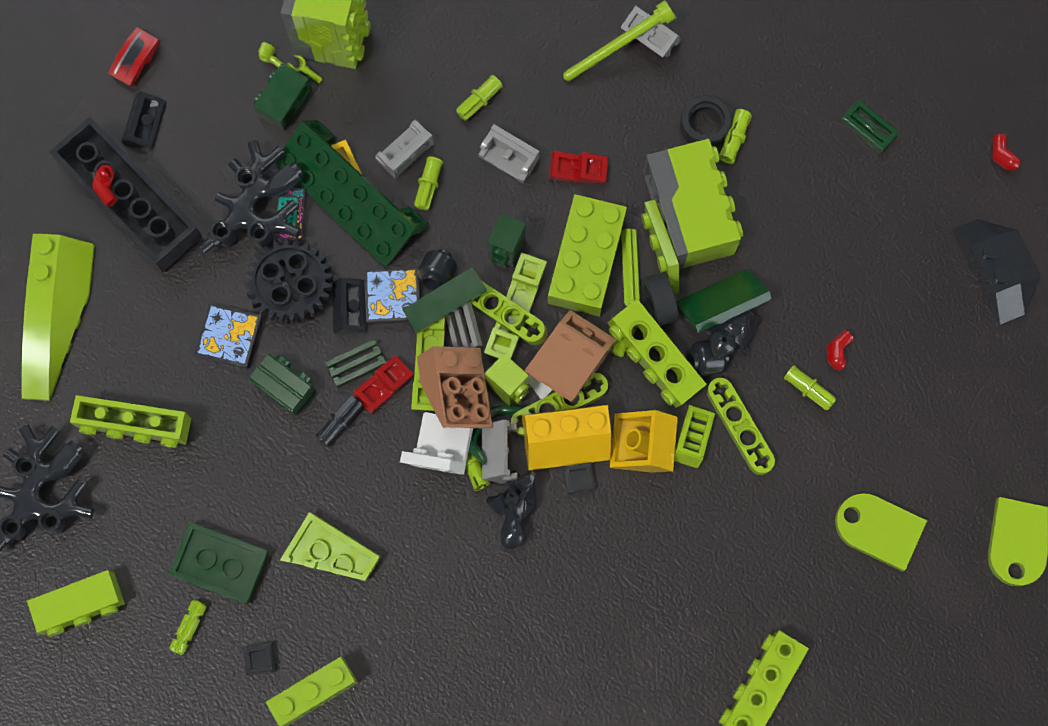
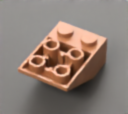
(570, 355)
(456, 386)

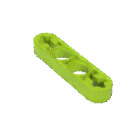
(501, 311)
(558, 402)
(744, 424)

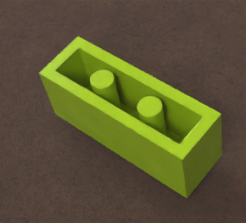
(76, 603)
(311, 692)

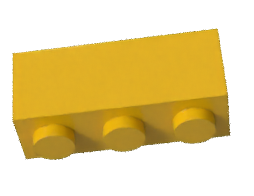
(567, 437)

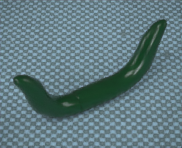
(495, 411)

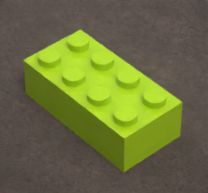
(586, 255)

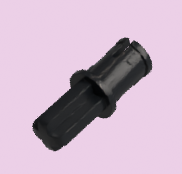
(339, 420)

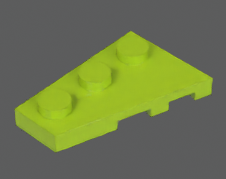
(661, 244)
(329, 549)

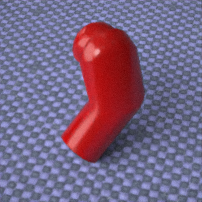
(1002, 155)
(102, 185)
(835, 350)

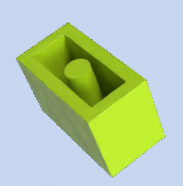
(507, 380)

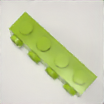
(131, 420)
(766, 682)

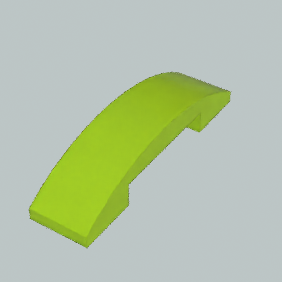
(523, 293)
(426, 339)

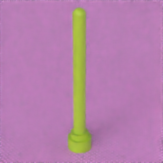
(661, 15)

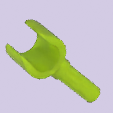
(266, 54)
(305, 69)

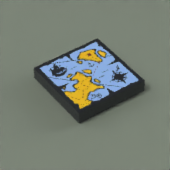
(390, 292)
(228, 335)

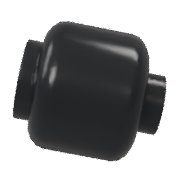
(436, 268)
(703, 360)

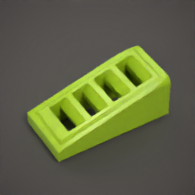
(687, 452)

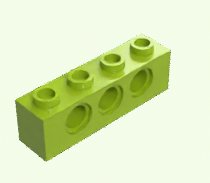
(671, 358)

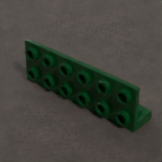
(348, 194)

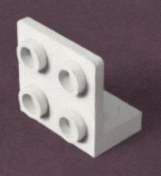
(439, 447)

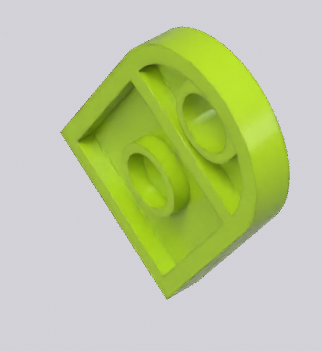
(881, 529)
(1018, 538)

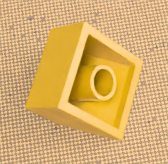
(644, 441)

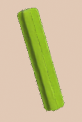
(630, 266)

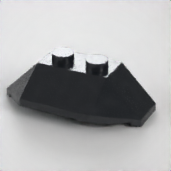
(999, 266)

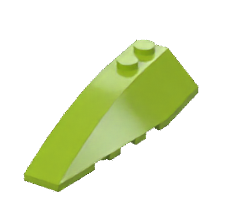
(53, 305)

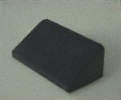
(143, 120)
(349, 306)

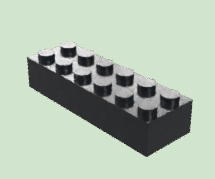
(141, 206)

